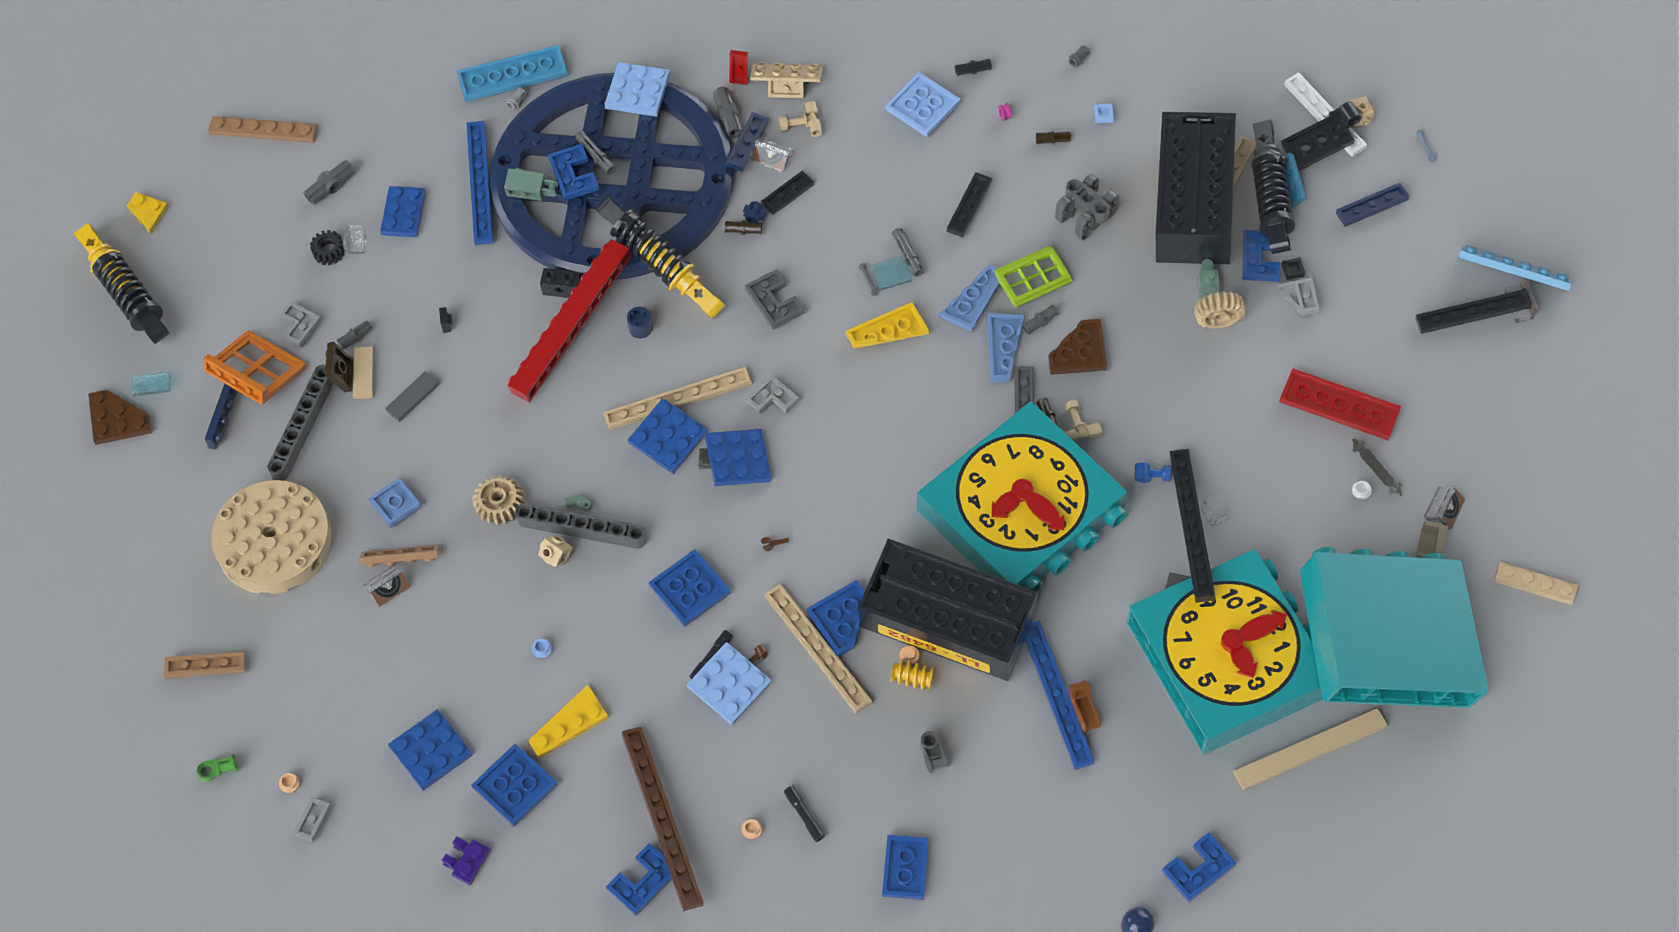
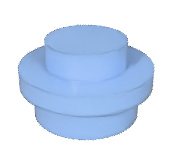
(541, 648)

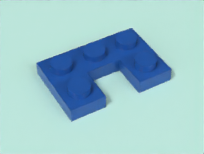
(562, 167)
(1252, 265)
(1193, 883)
(639, 895)

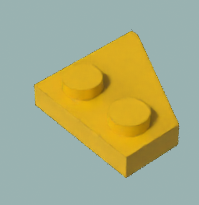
(147, 210)

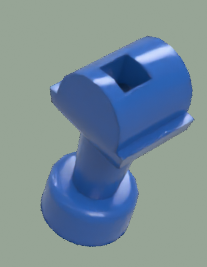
(1145, 473)

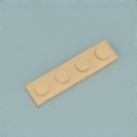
(1535, 583)

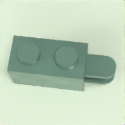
(529, 184)
(1207, 279)

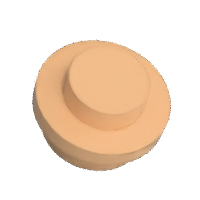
(909, 653)
(289, 783)
(751, 829)

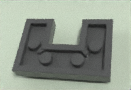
(761, 293)

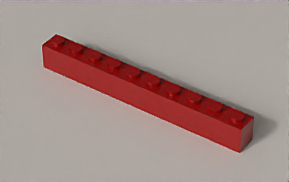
(569, 320)

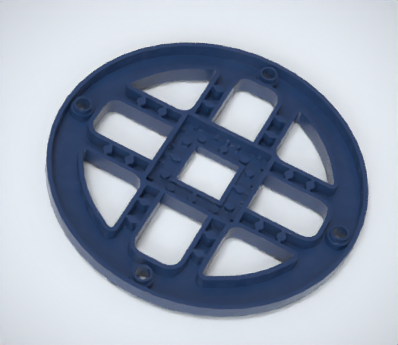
(702, 207)

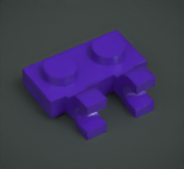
(470, 862)

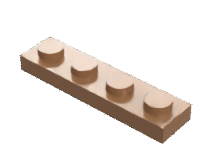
(392, 556)
(205, 665)

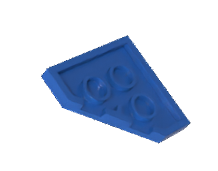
(839, 617)

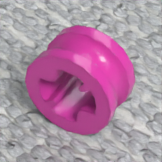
(1004, 111)

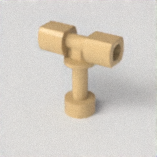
(809, 119)
(1080, 428)

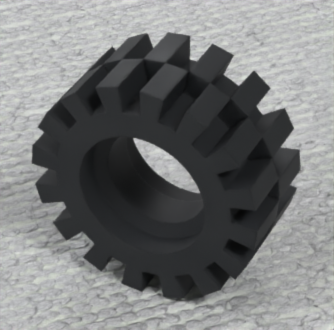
(324, 239)

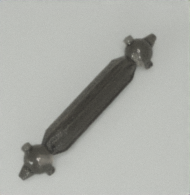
(1377, 467)

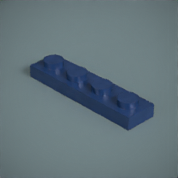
(746, 142)
(1372, 204)
(220, 416)

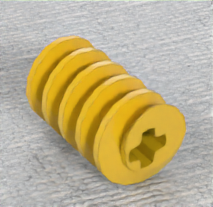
(915, 675)

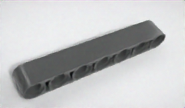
(297, 430)
(574, 519)

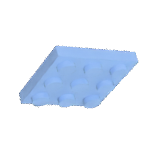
(637, 89)
(922, 104)
(729, 683)

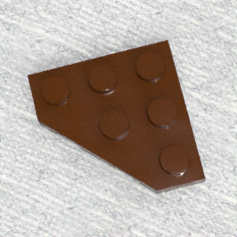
(1080, 350)
(116, 418)

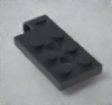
(1332, 128)

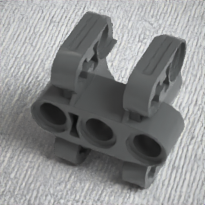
(1093, 207)

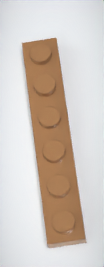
(262, 129)

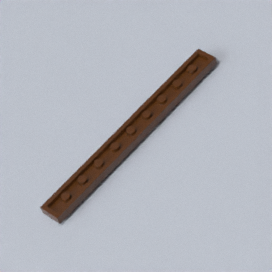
(662, 819)

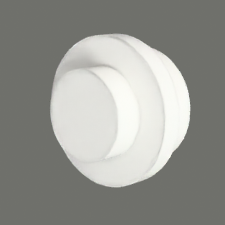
(1362, 490)

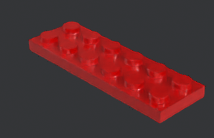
(1340, 404)

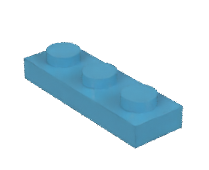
(1294, 182)

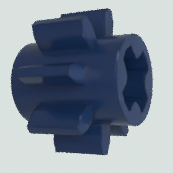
(754, 212)

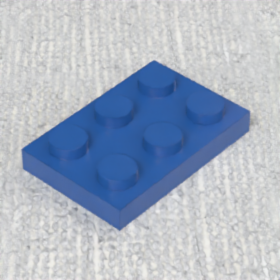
(402, 211)
(905, 867)

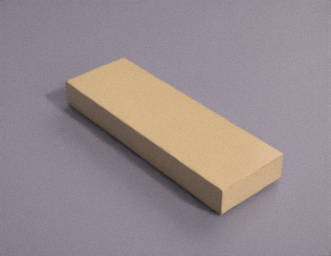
(363, 372)

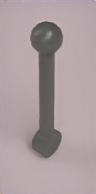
(874, 291)

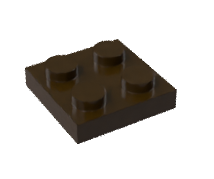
(339, 367)

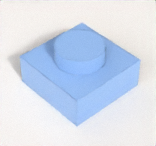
(1103, 113)

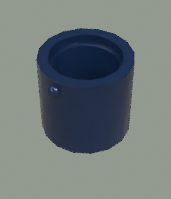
(639, 322)

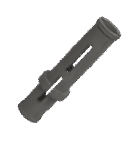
(596, 153)
(911, 258)

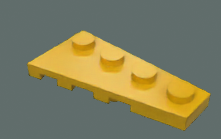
(892, 326)
(570, 722)

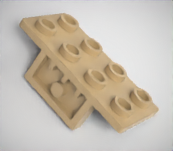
(786, 80)

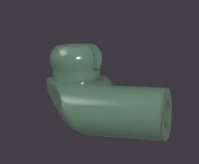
(579, 501)

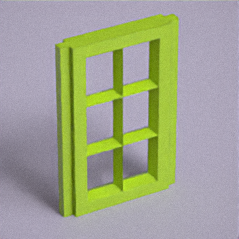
(1039, 291)

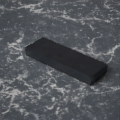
(787, 192)

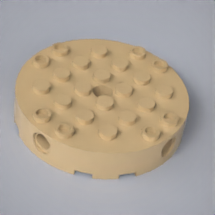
(271, 537)

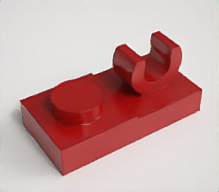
(738, 67)

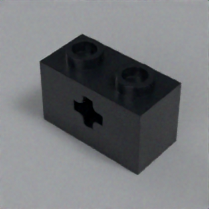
(558, 282)

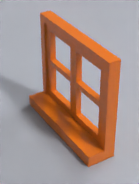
(240, 381)

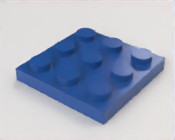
(667, 436)
(738, 457)
(689, 587)
(430, 749)
(514, 785)

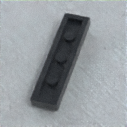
(969, 204)

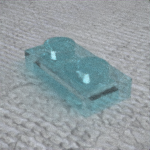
(151, 383)

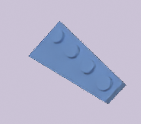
(973, 300)
(1003, 338)

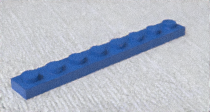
(479, 183)
(1058, 697)

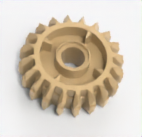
(1219, 310)
(485, 497)

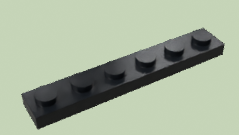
(1473, 311)

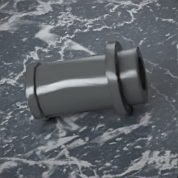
(1076, 58)

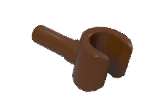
(769, 547)
(761, 653)

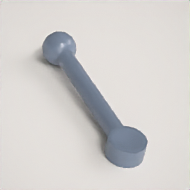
(1432, 157)

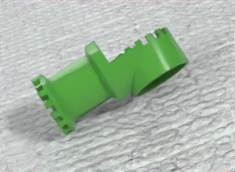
(218, 766)

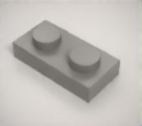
(312, 819)

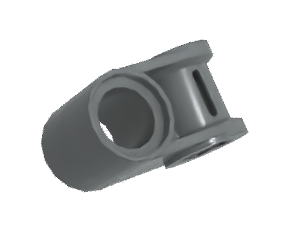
(933, 755)

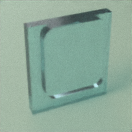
(891, 273)

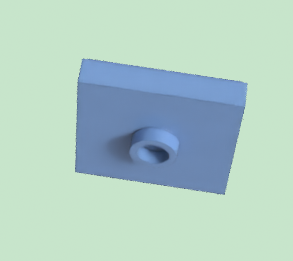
(395, 502)

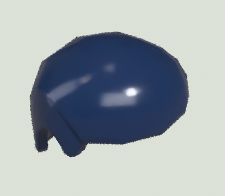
(1137, 920)

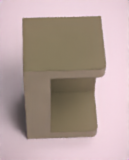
(1431, 539)

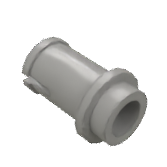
(513, 101)

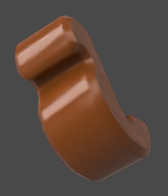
(1084, 706)

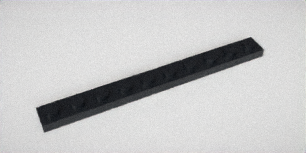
(1192, 526)

